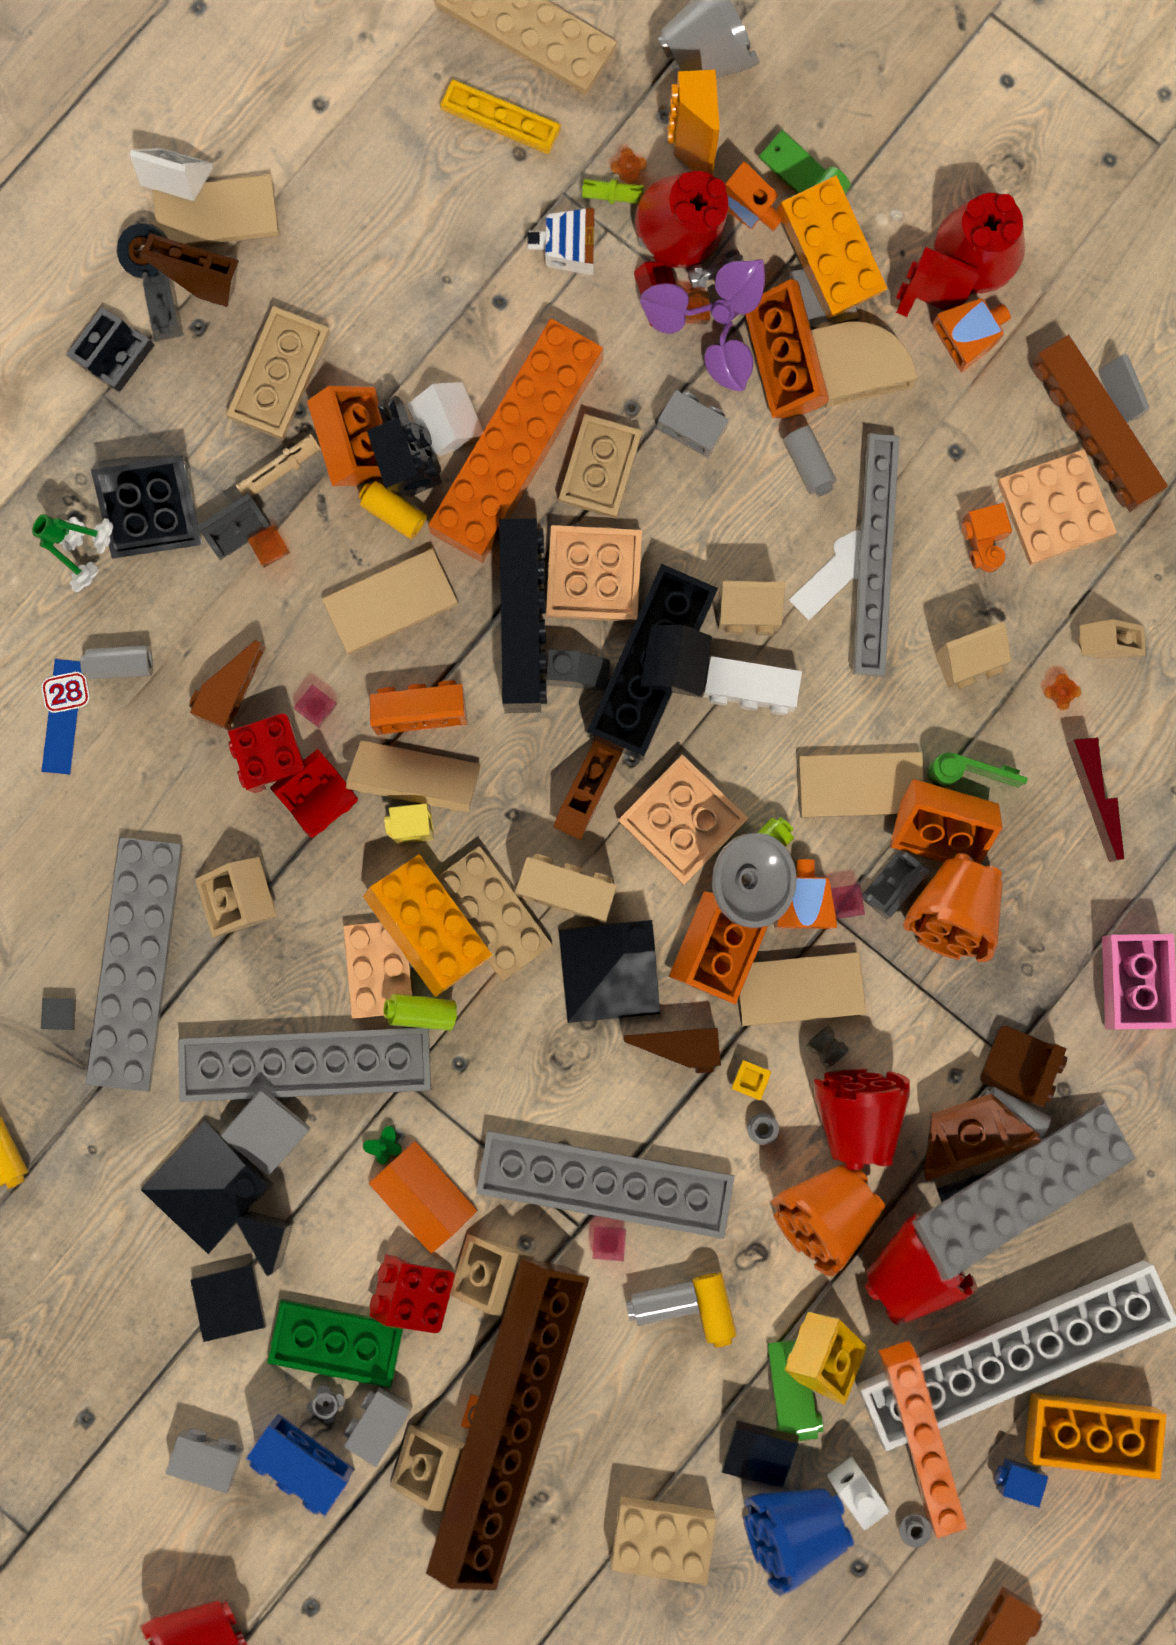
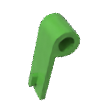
(797, 166)
(951, 766)
(793, 1401)

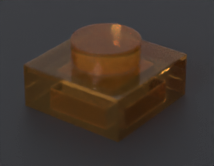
(698, 299)
(268, 546)

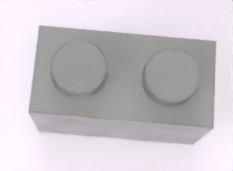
(692, 423)
(377, 1426)
(205, 1460)

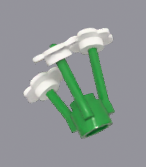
(70, 535)

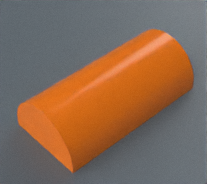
(787, 352)

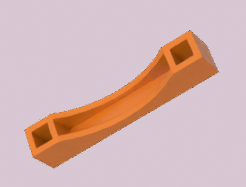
(924, 1439)

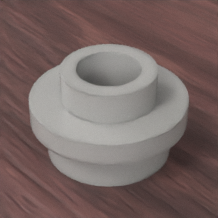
(772, 1133)
(911, 1521)

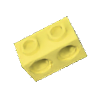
(410, 824)

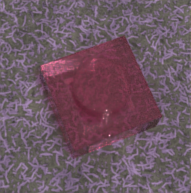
(315, 706)
(848, 901)
(609, 1243)

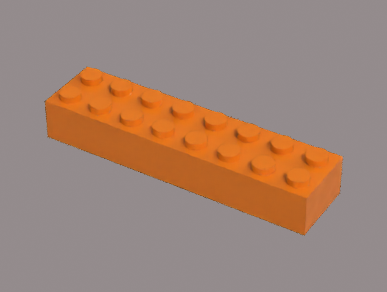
(516, 440)

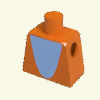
(751, 198)
(970, 330)
(812, 901)

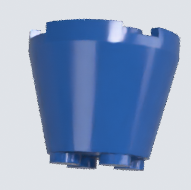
(795, 1535)

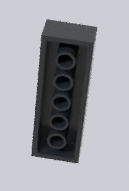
(520, 615)
(632, 713)

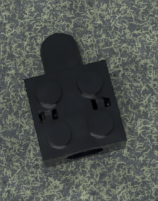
(403, 451)

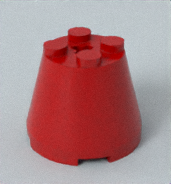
(683, 218)
(987, 237)
(862, 1114)
(909, 1280)
(194, 1626)

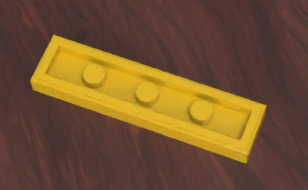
(500, 116)

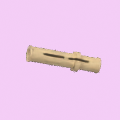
(279, 466)

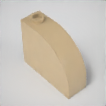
(861, 361)

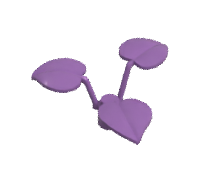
(741, 290)

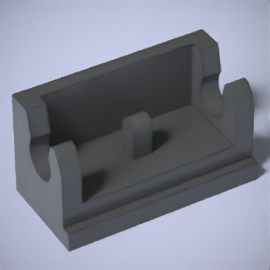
(162, 306)
(233, 526)
(894, 884)

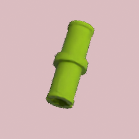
(612, 191)

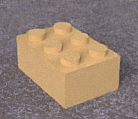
(566, 888)
(663, 1540)

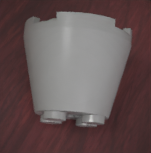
(708, 38)

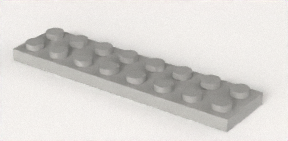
(134, 964)
(304, 1064)
(605, 1184)
(1023, 1191)

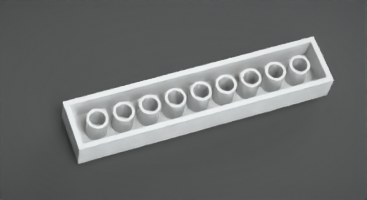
(1030, 1349)

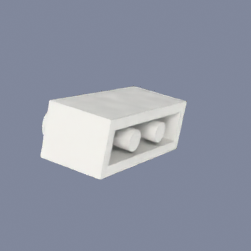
(752, 685)

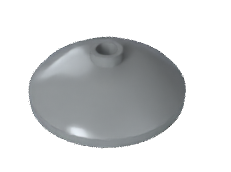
(767, 884)

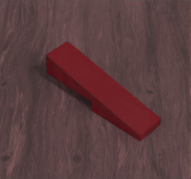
(1105, 812)

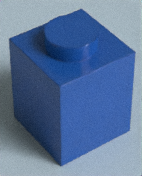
(1021, 1482)

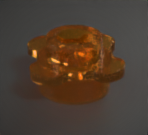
(628, 174)
(1071, 691)

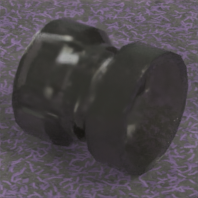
(832, 1052)

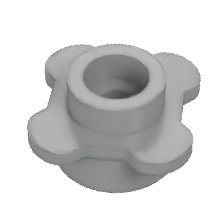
(326, 1413)

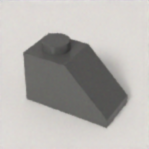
(577, 670)

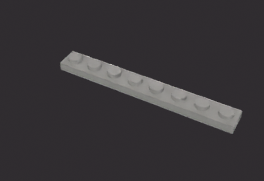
(875, 555)

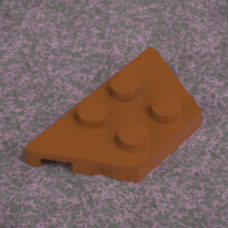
(974, 1135)

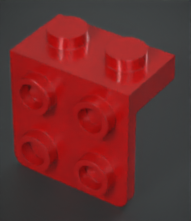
(936, 281)
(265, 752)
(315, 795)
(411, 1295)

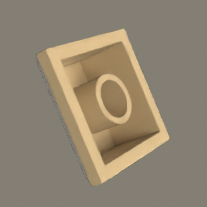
(750, 607)
(974, 656)
(235, 896)
(486, 1274)
(427, 1467)

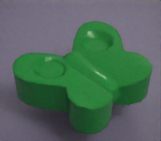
(384, 1146)

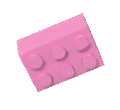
(1139, 981)

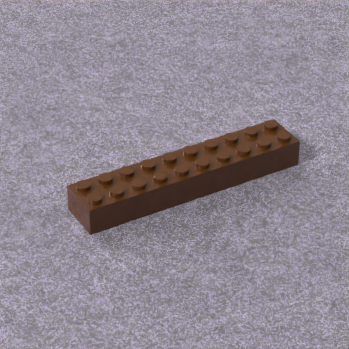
(507, 1426)

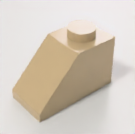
(1112, 639)

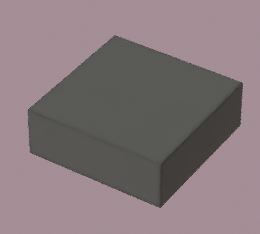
(58, 1014)

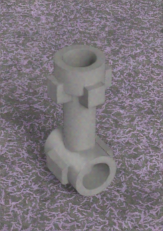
(699, 276)

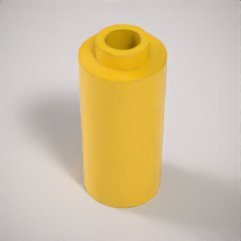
(392, 509)
(11, 1163)
(714, 1309)

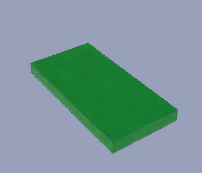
(335, 1343)

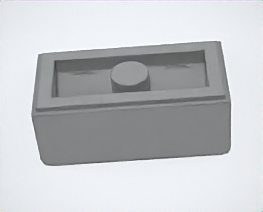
(1124, 388)

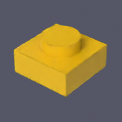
(751, 1080)

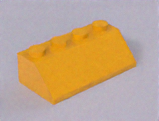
(694, 119)

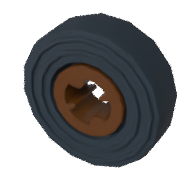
(129, 245)

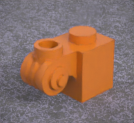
(982, 529)

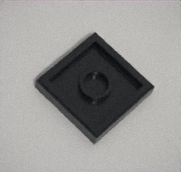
(228, 1303)
(760, 1454)

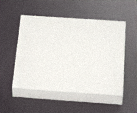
(170, 172)
(447, 416)

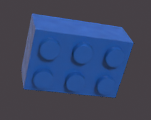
(300, 1465)

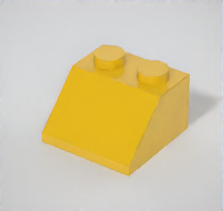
(826, 1357)

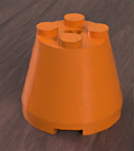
(959, 910)
(828, 1216)

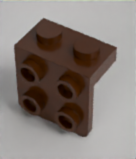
(1023, 1066)

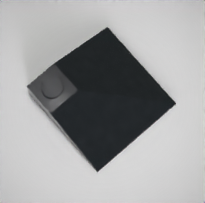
(147, 504)
(609, 971)
(206, 1187)

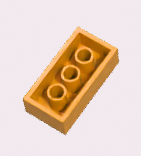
(831, 247)
(427, 925)
(1095, 1435)

